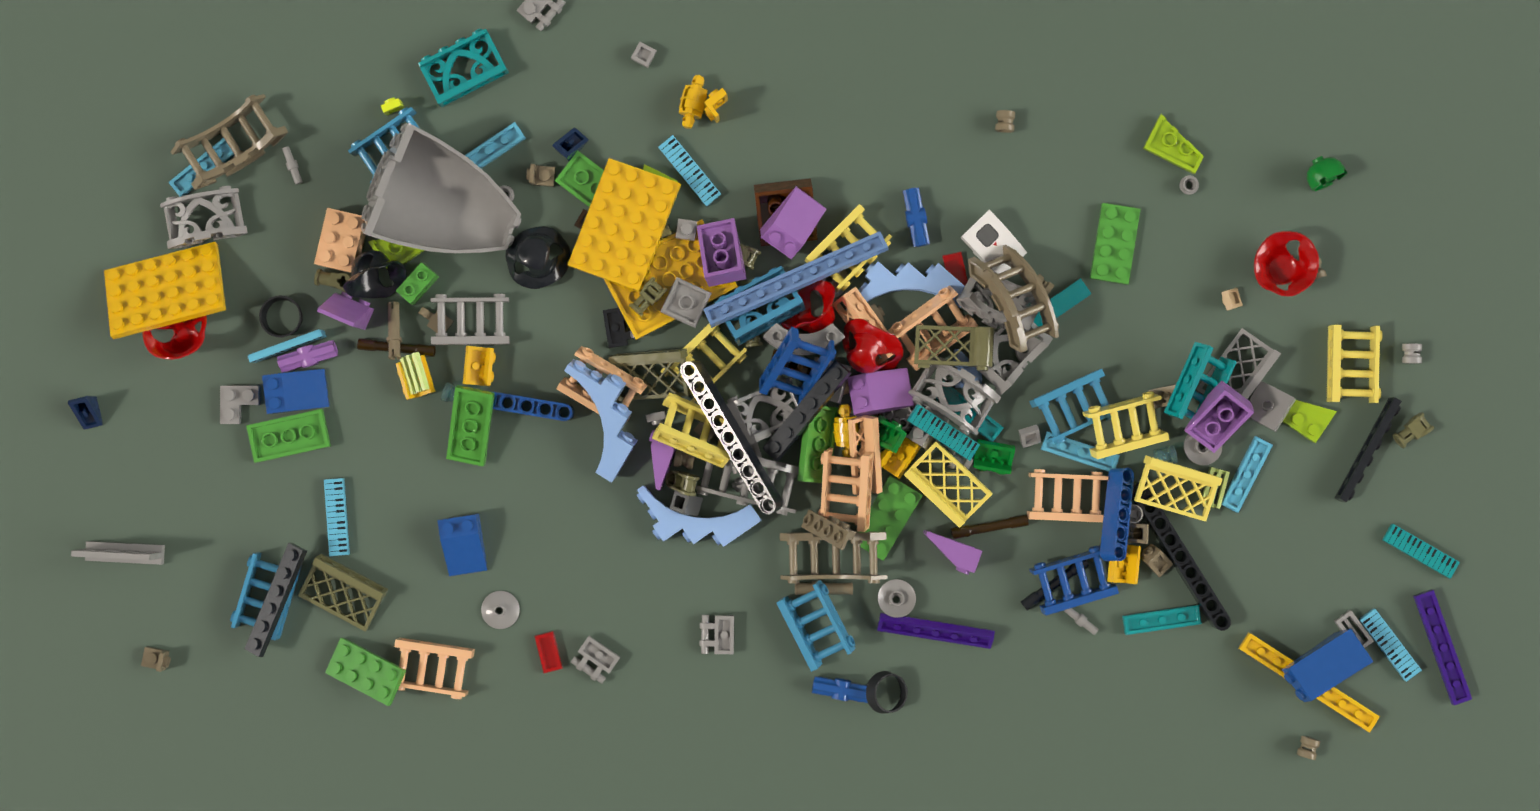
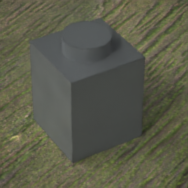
(686, 504)

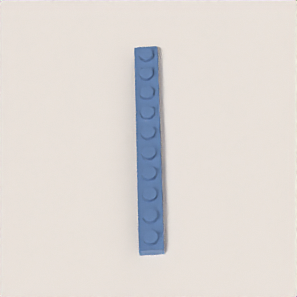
(795, 279)

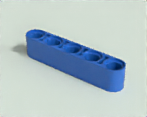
(536, 406)
(1117, 514)

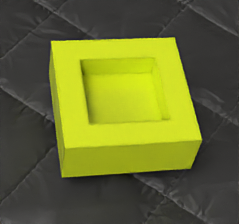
(392, 105)

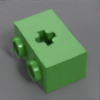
(417, 283)

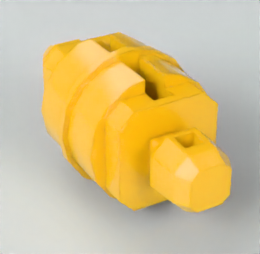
(693, 101)
(841, 429)

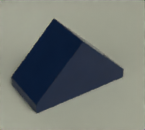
(570, 143)
(86, 411)

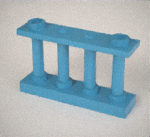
(359, 146)
(1059, 395)
(237, 616)
(797, 623)

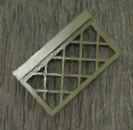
(653, 357)
(347, 577)

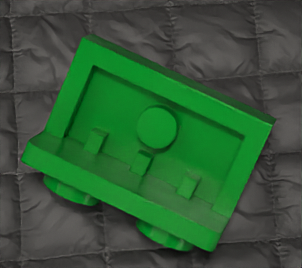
(890, 434)
(994, 457)

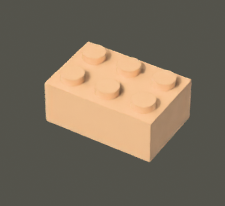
(340, 240)

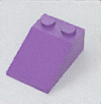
(792, 222)
(721, 252)
(347, 310)
(880, 391)
(1219, 416)
(662, 458)
(958, 553)

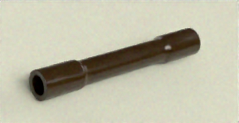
(374, 345)
(1012, 522)

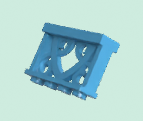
(763, 322)

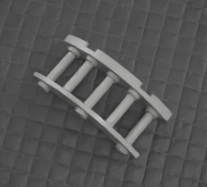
(772, 468)

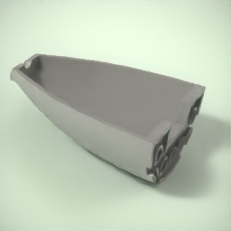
(436, 199)

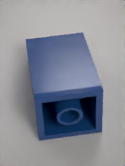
(1326, 665)

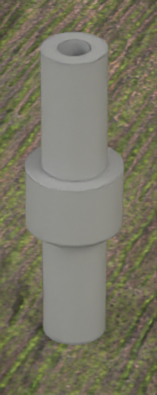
(292, 165)
(1081, 620)

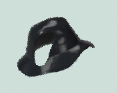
(532, 250)
(364, 276)

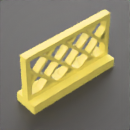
(1186, 474)
(934, 493)

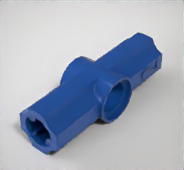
(916, 217)
(839, 689)

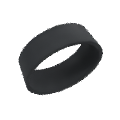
(263, 314)
(872, 687)

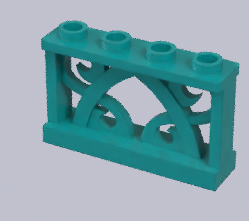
(477, 81)

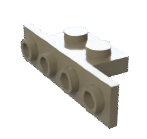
(828, 529)

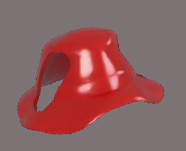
(1278, 267)
(805, 319)
(183, 343)
(870, 343)

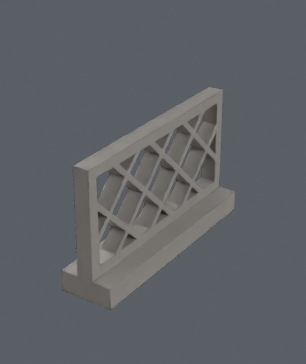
(1259, 371)
(121, 552)

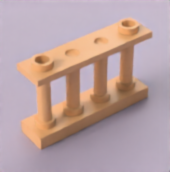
(930, 308)
(578, 393)
(863, 482)
(1056, 512)
(443, 652)

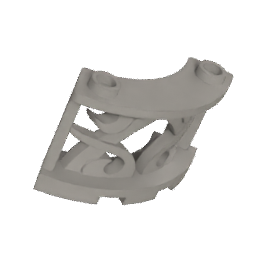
(182, 238)
(975, 304)
(776, 335)
(1004, 379)
(982, 393)
(774, 399)

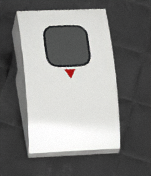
(987, 240)

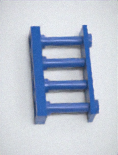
(785, 355)
(1069, 599)

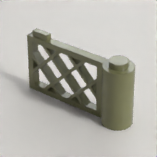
(980, 351)

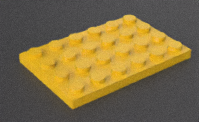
(624, 224)
(671, 260)
(164, 290)

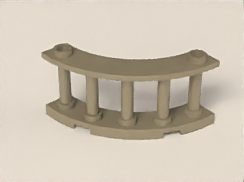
(241, 158)
(983, 274)
(871, 537)

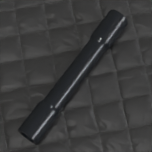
(1038, 595)

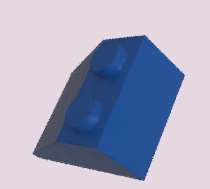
(295, 391)
(462, 544)

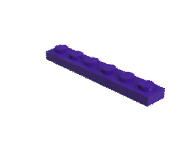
(936, 631)
(1442, 647)

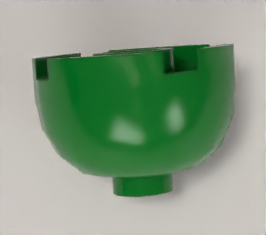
(1324, 172)

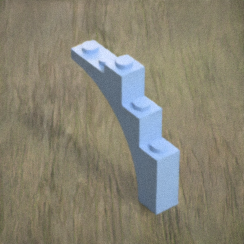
(907, 278)
(613, 416)
(725, 527)

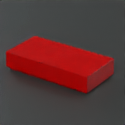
(954, 264)
(548, 652)

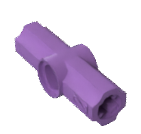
(307, 356)

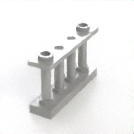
(461, 337)

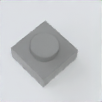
(643, 54)
(686, 229)
(656, 418)
(1029, 436)

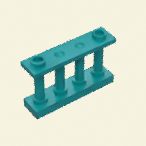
(1192, 374)

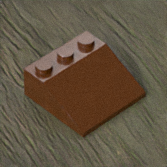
(770, 197)

